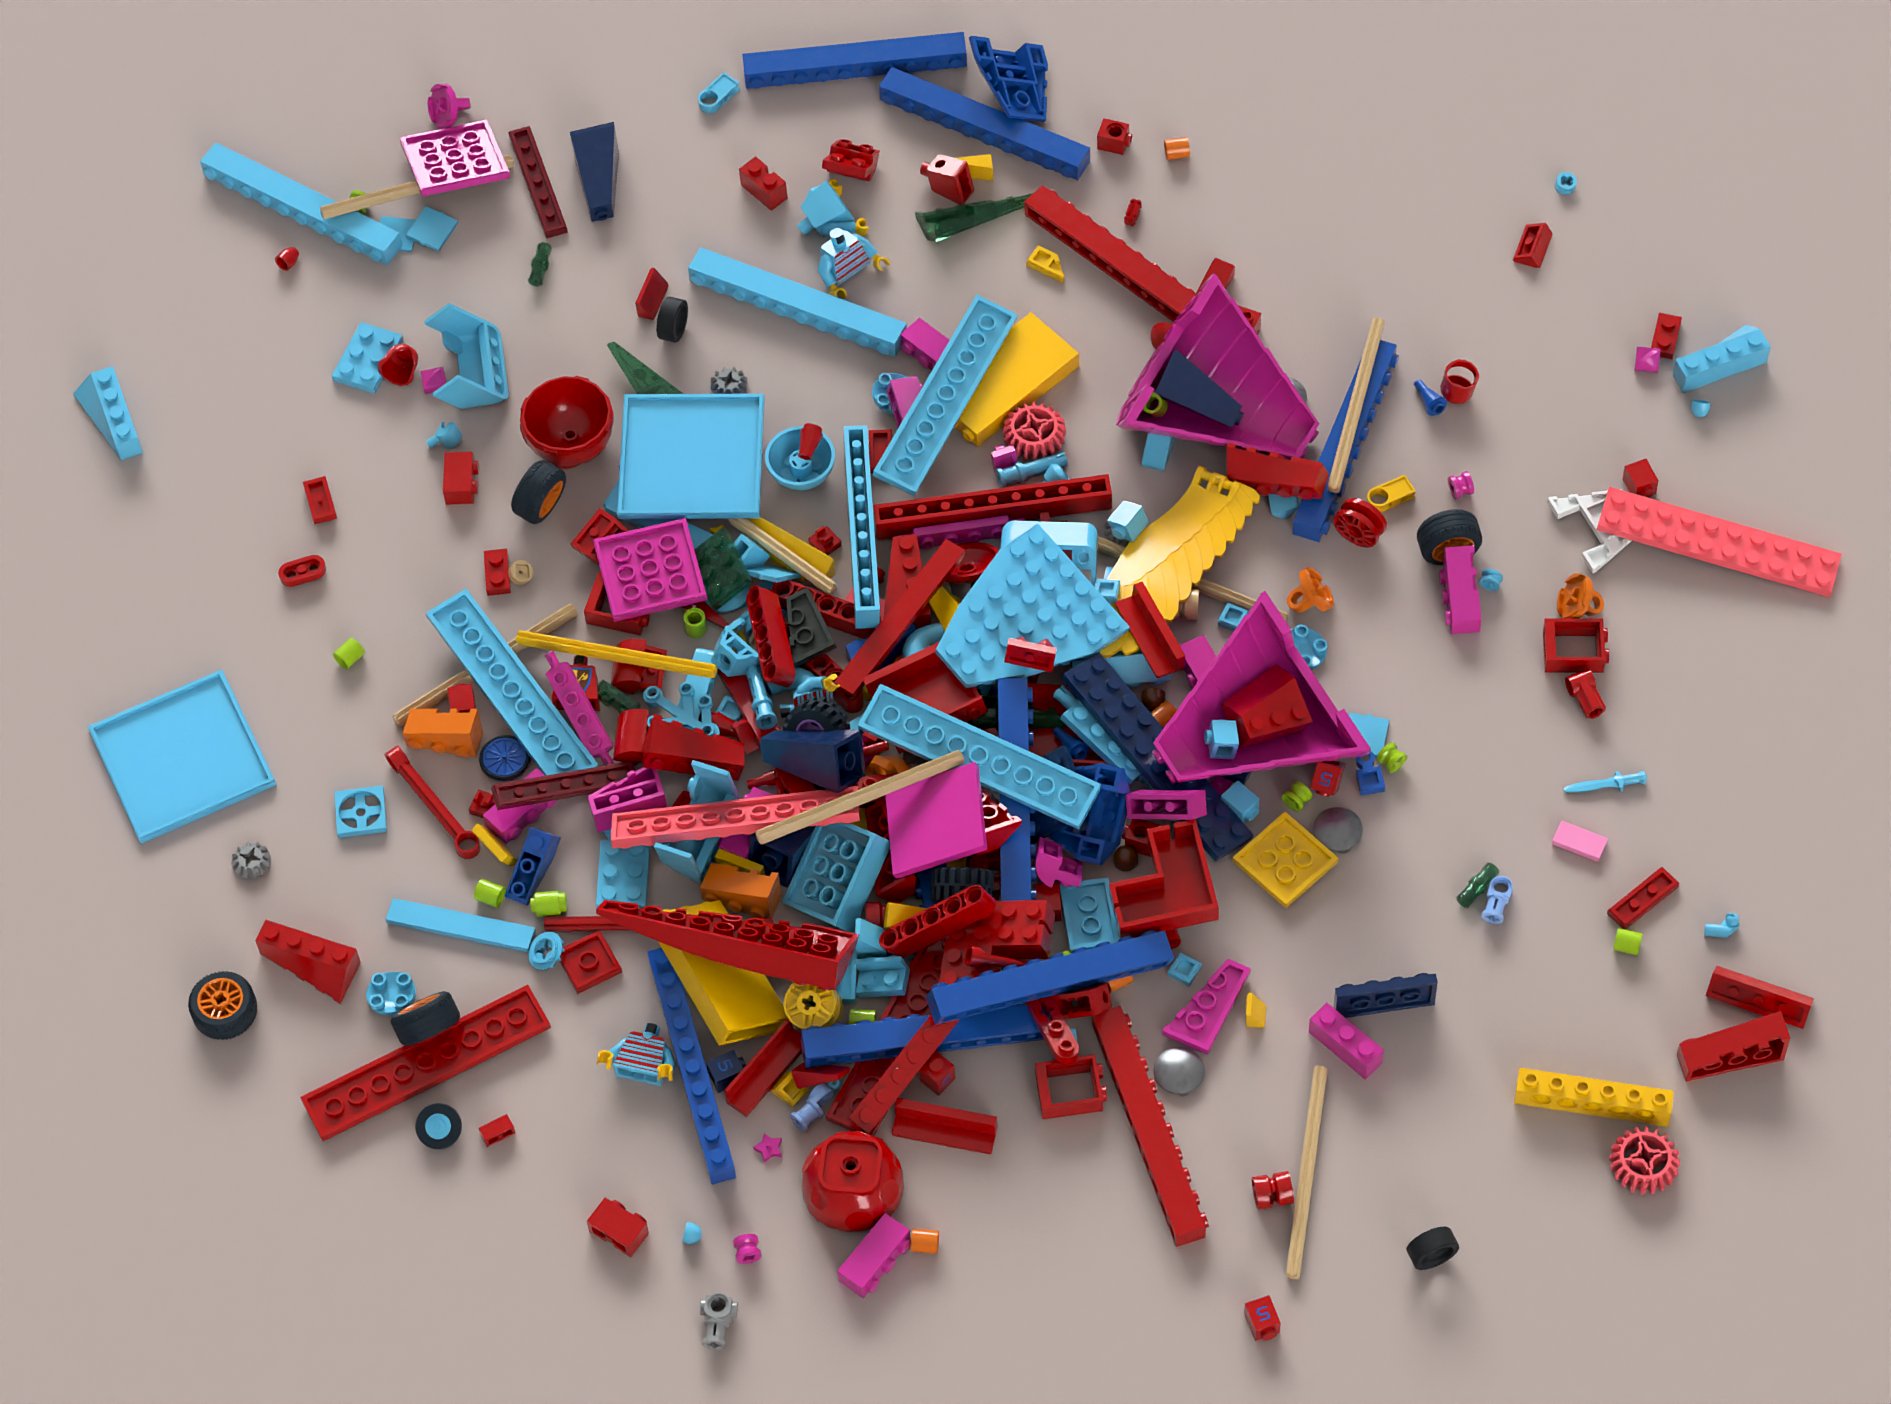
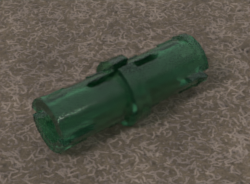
(539, 264)
(1477, 885)

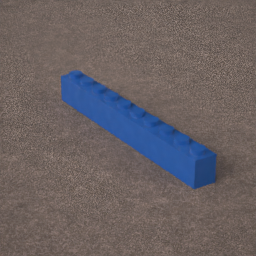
(854, 60)
(984, 123)
(1313, 514)
(1017, 850)
(1049, 977)
(889, 1036)
(692, 1068)

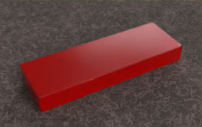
(1643, 898)

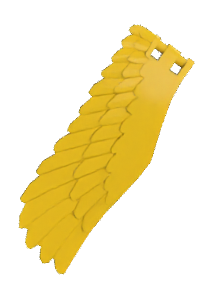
(1181, 546)

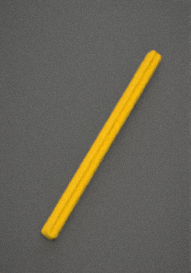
(616, 654)

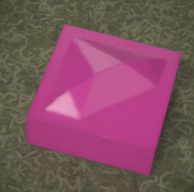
(1647, 359)
(433, 379)

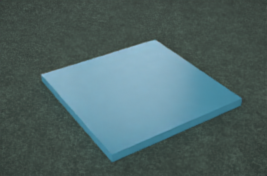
(691, 456)
(181, 756)

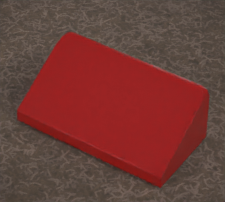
(1533, 245)
(651, 295)

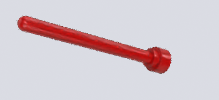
(976, 956)

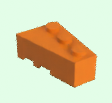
(444, 732)
(742, 890)

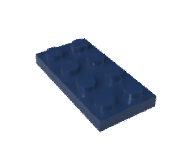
(1386, 996)

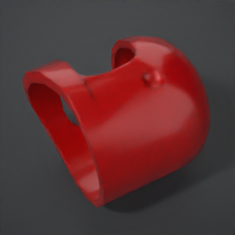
(1458, 388)

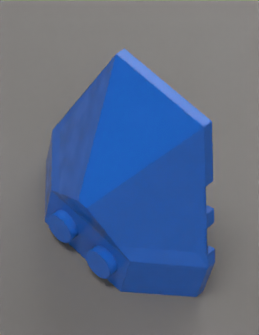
(1014, 77)
(1104, 826)

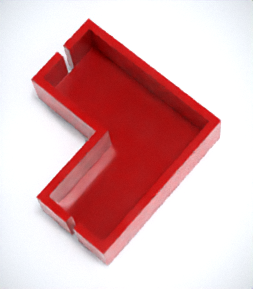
(1176, 894)
(1010, 931)

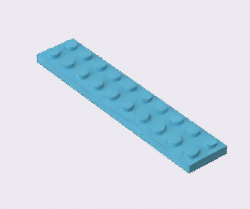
(945, 395)
(509, 686)
(1001, 764)

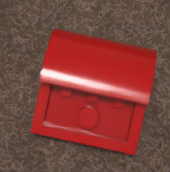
(851, 160)
(633, 677)
(630, 735)

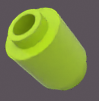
(548, 903)

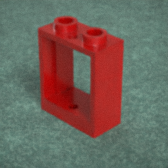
(595, 617)
(1574, 627)
(1053, 1068)

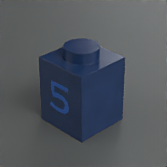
(724, 1069)

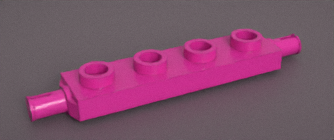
(961, 531)
(579, 709)

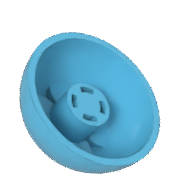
(792, 471)

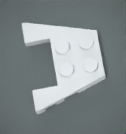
(1591, 509)

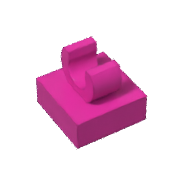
(1003, 457)

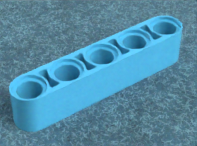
(701, 685)

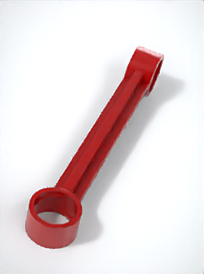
(401, 764)

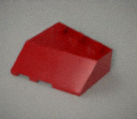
(1268, 708)

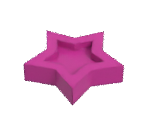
(1221, 785)
(769, 1147)

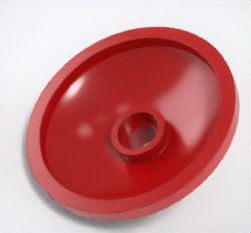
(974, 562)

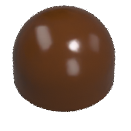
(1152, 698)
(1125, 858)

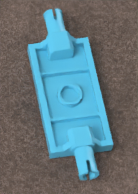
(1091, 732)

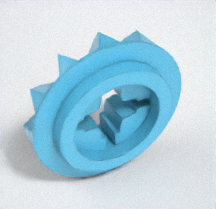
(542, 944)

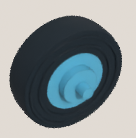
(438, 1126)

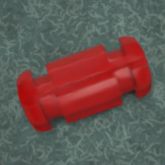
(1132, 212)

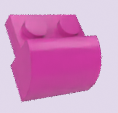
(1053, 865)

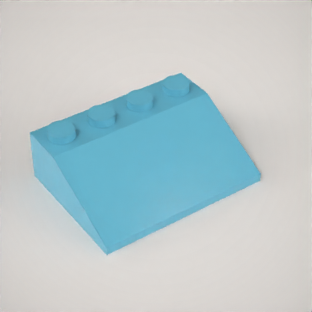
(837, 873)

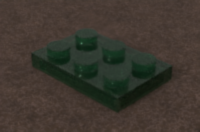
(721, 568)

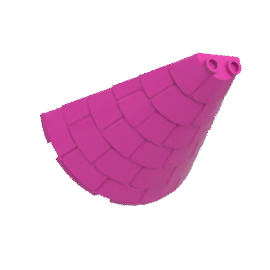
(1229, 352)
(1251, 650)

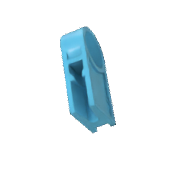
(720, 89)

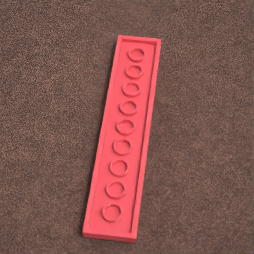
(1719, 541)
(720, 818)

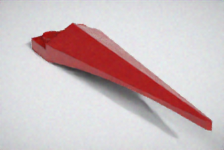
(604, 525)

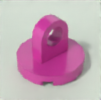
(444, 105)

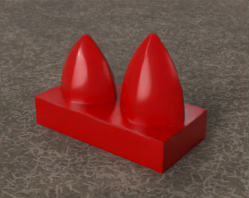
(1031, 655)

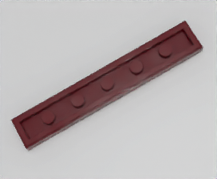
(538, 182)
(558, 785)

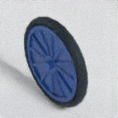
(503, 758)

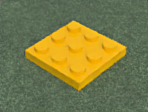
(1285, 860)

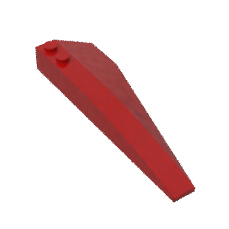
(798, 954)

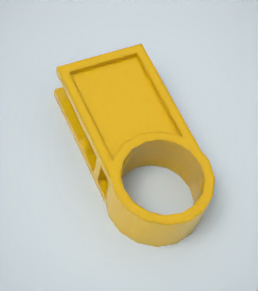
(1395, 491)

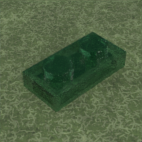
(613, 697)

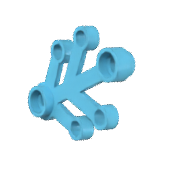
(686, 715)

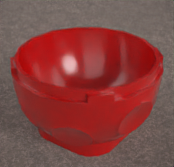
(565, 410)
(854, 1197)

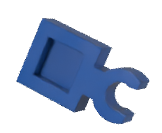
(1369, 777)

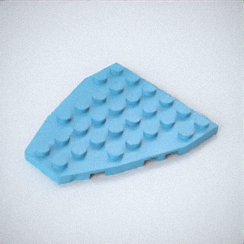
(1032, 594)

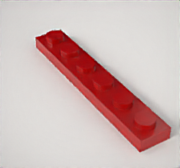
(900, 1073)

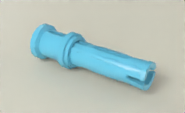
(1021, 472)
(762, 704)

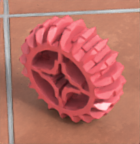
(1029, 427)
(1626, 1167)

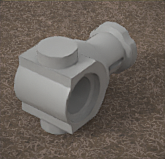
(717, 1321)

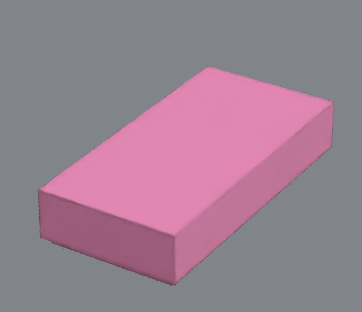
(1579, 841)

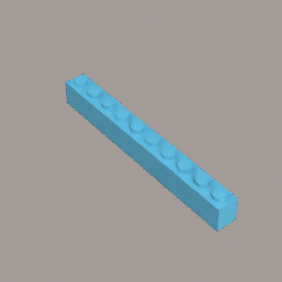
(299, 203)
(797, 301)
(861, 527)

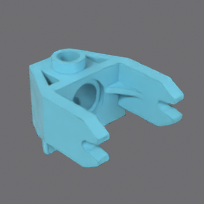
(726, 659)

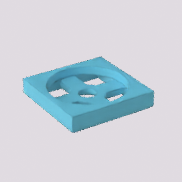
(359, 794)

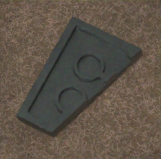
(808, 630)

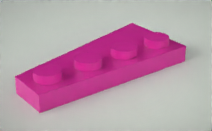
(1207, 1011)

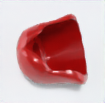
(393, 362)

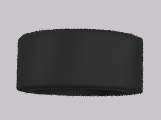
(672, 319)
(1432, 1248)

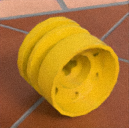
(825, 1013)

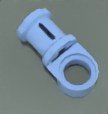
(1497, 899)
(812, 1110)

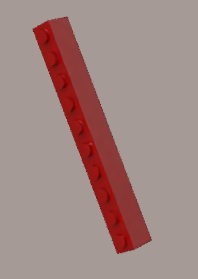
(1108, 252)
(1025, 501)
(1149, 1127)

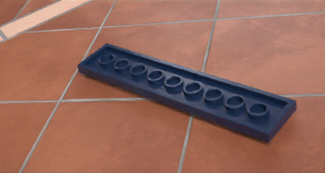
(1134, 732)

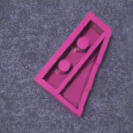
(1460, 590)
(636, 792)

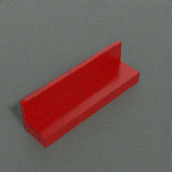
(1151, 632)
(1759, 996)
(764, 1069)
(945, 1126)

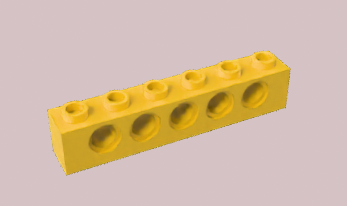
(1594, 1097)

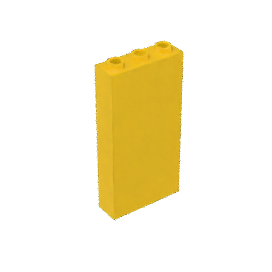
(1022, 372)
(730, 999)

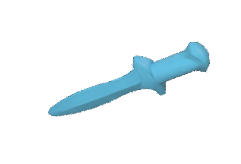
(1615, 781)

